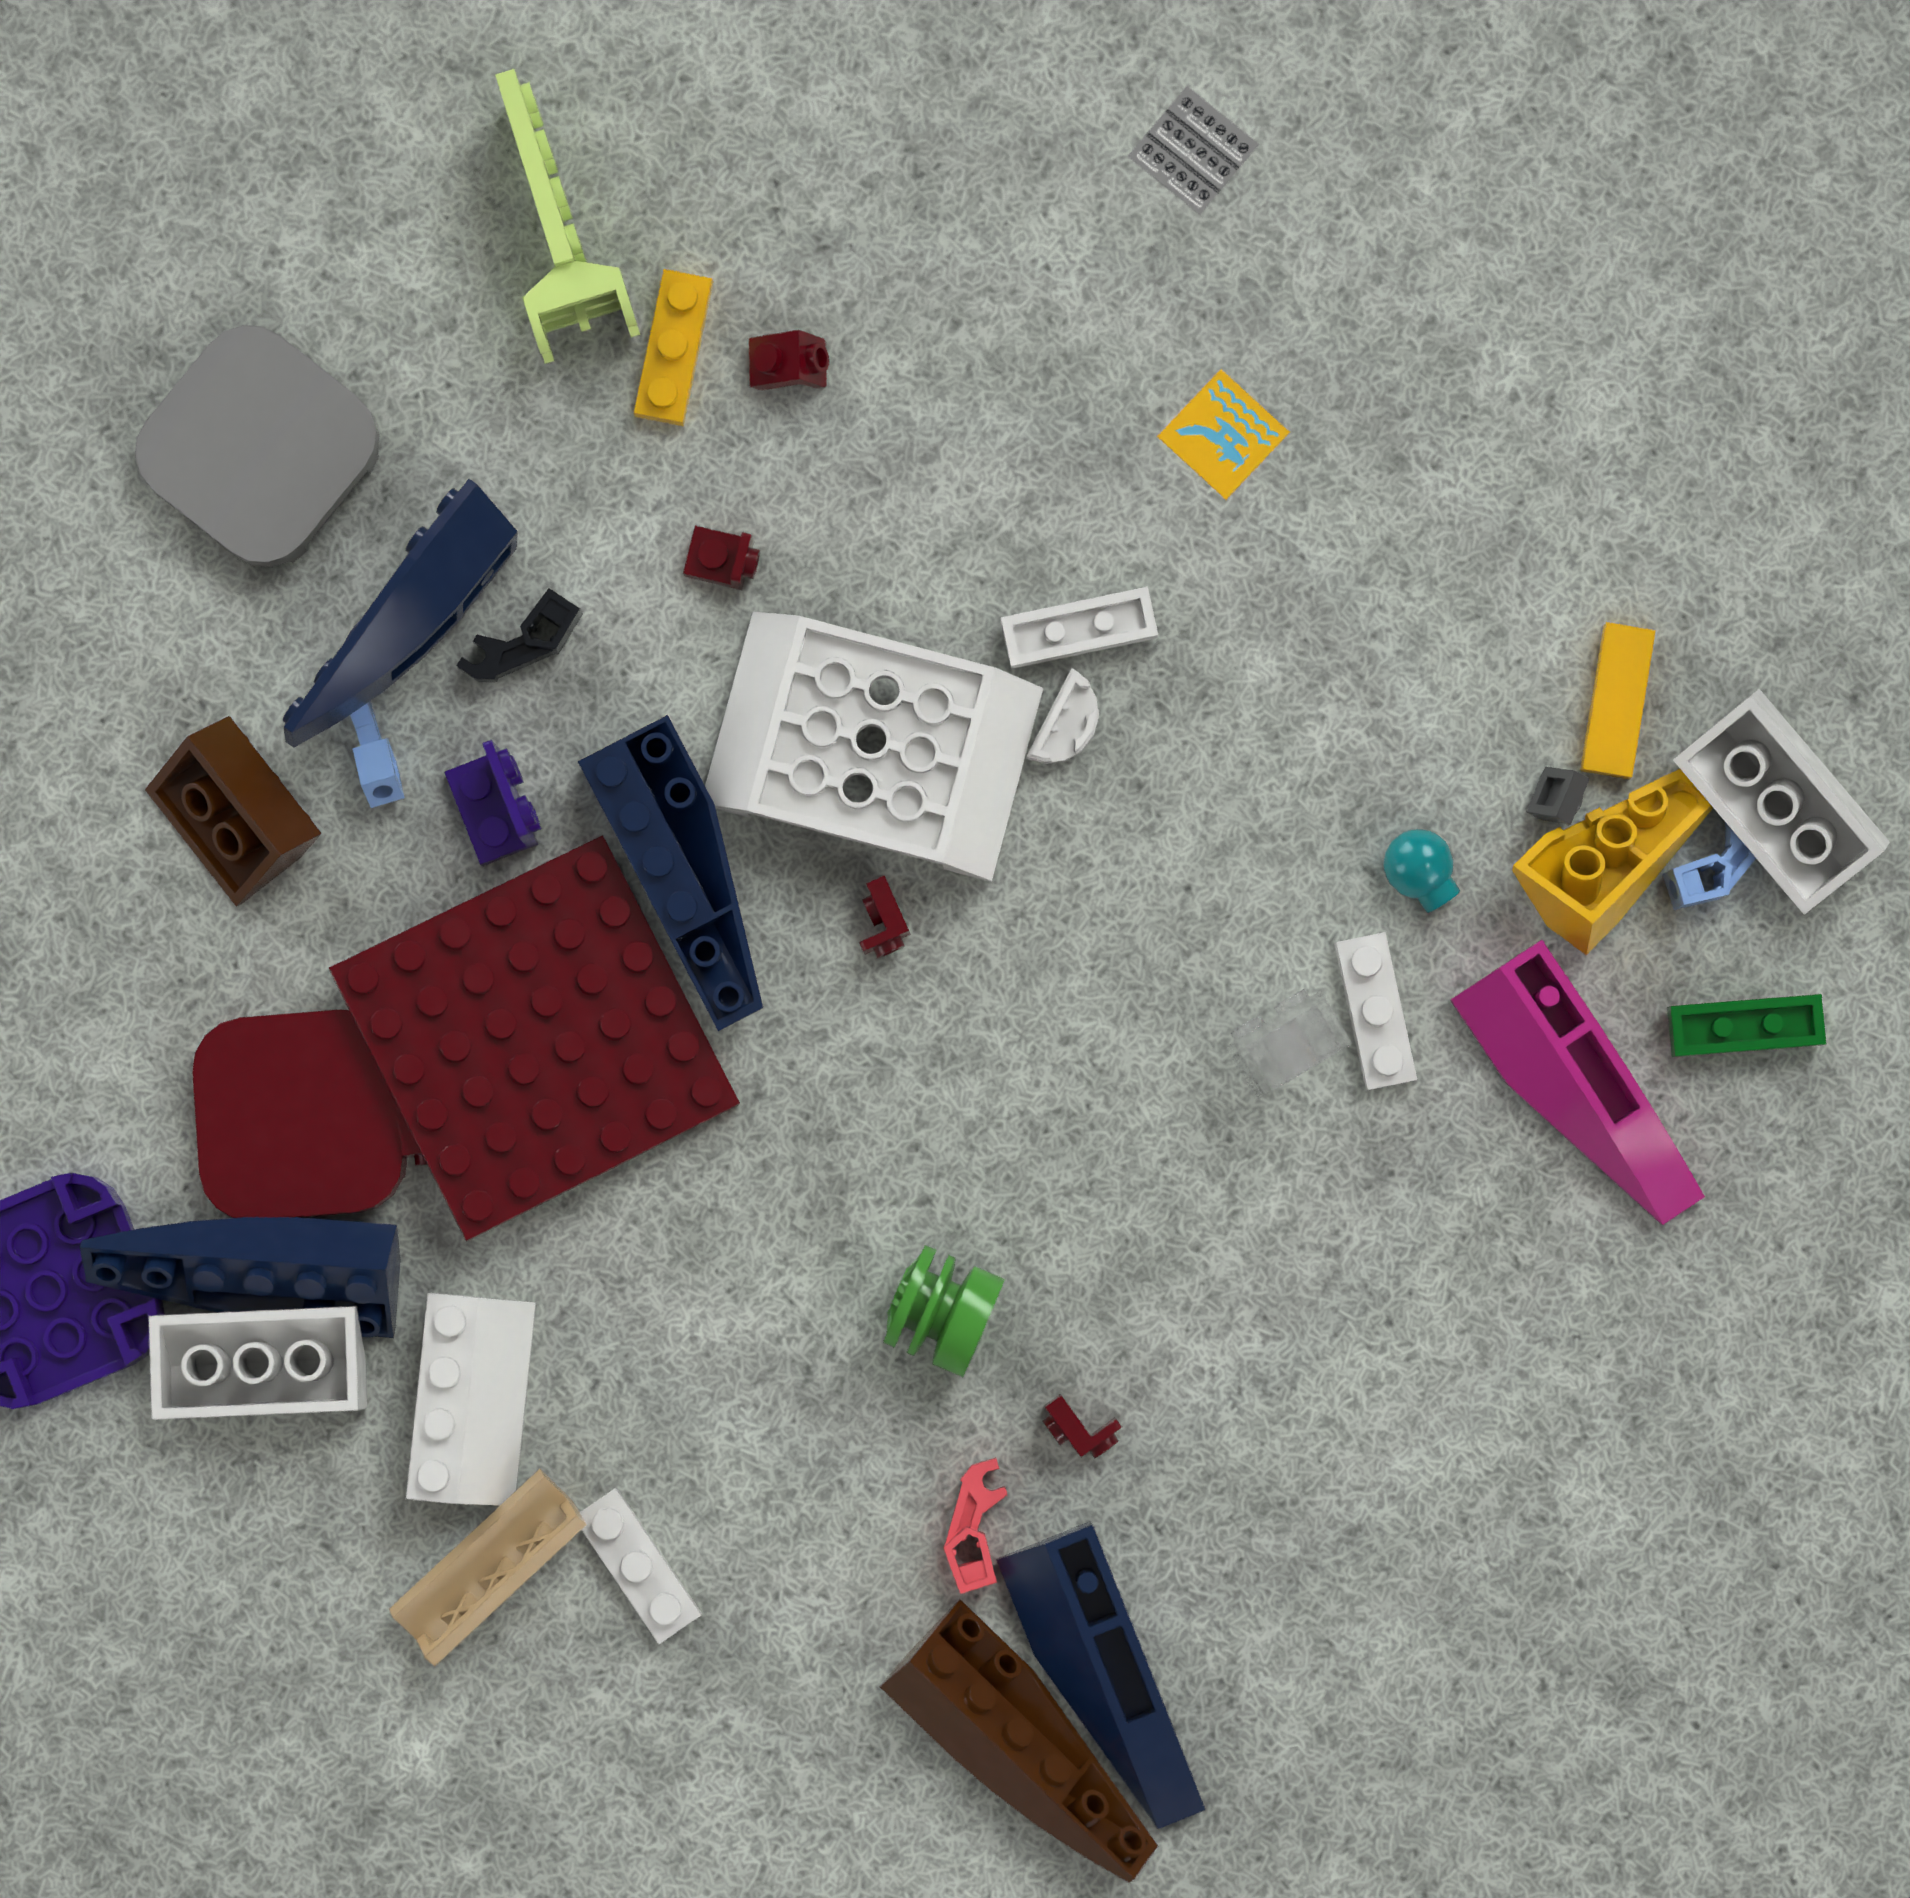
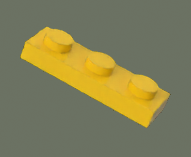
(673, 347)

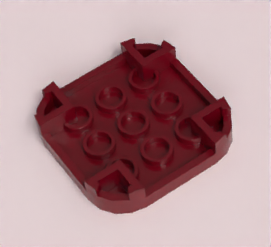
(294, 1118)

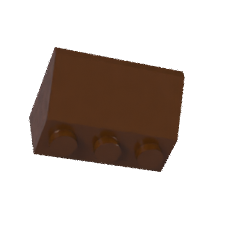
(232, 809)

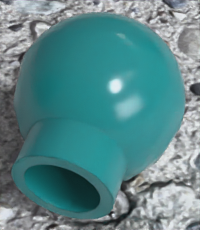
(1421, 868)

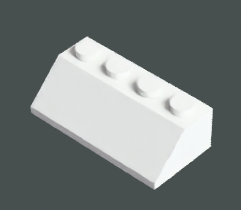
(1782, 801)
(256, 1363)
(470, 1399)

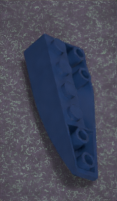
(413, 612)
(681, 861)
(257, 1266)
(1099, 1667)

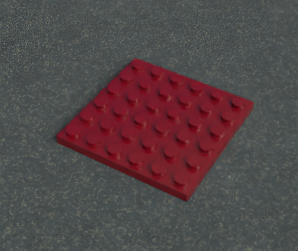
(534, 1037)

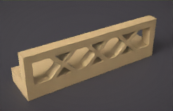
(488, 1566)

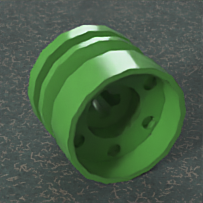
(942, 1310)

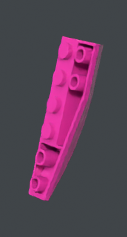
(1575, 1079)

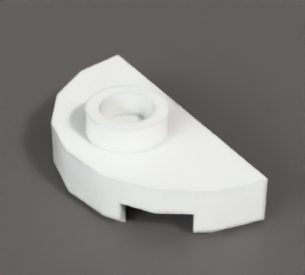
(1068, 724)

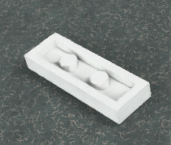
(1079, 627)
(1375, 1011)
(638, 1566)

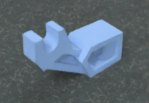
(375, 760)
(1685, 882)

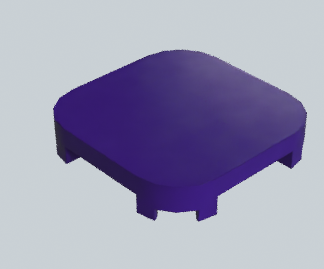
(52, 1321)

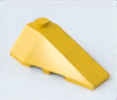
(1601, 866)

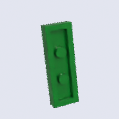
(1746, 1025)

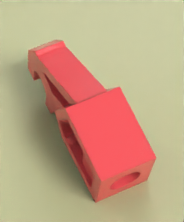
(971, 1503)

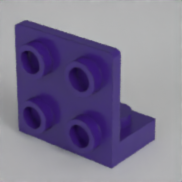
(490, 805)

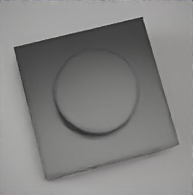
(1558, 795)

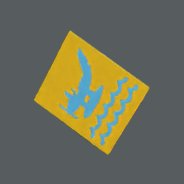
(1223, 434)

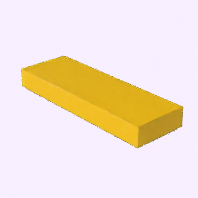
(1617, 700)

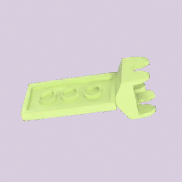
(573, 288)

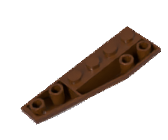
(1016, 1739)

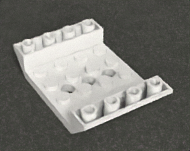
(947, 754)

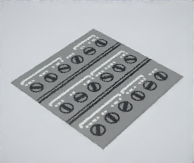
(1193, 150)

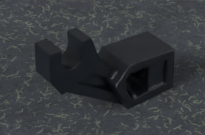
(513, 655)

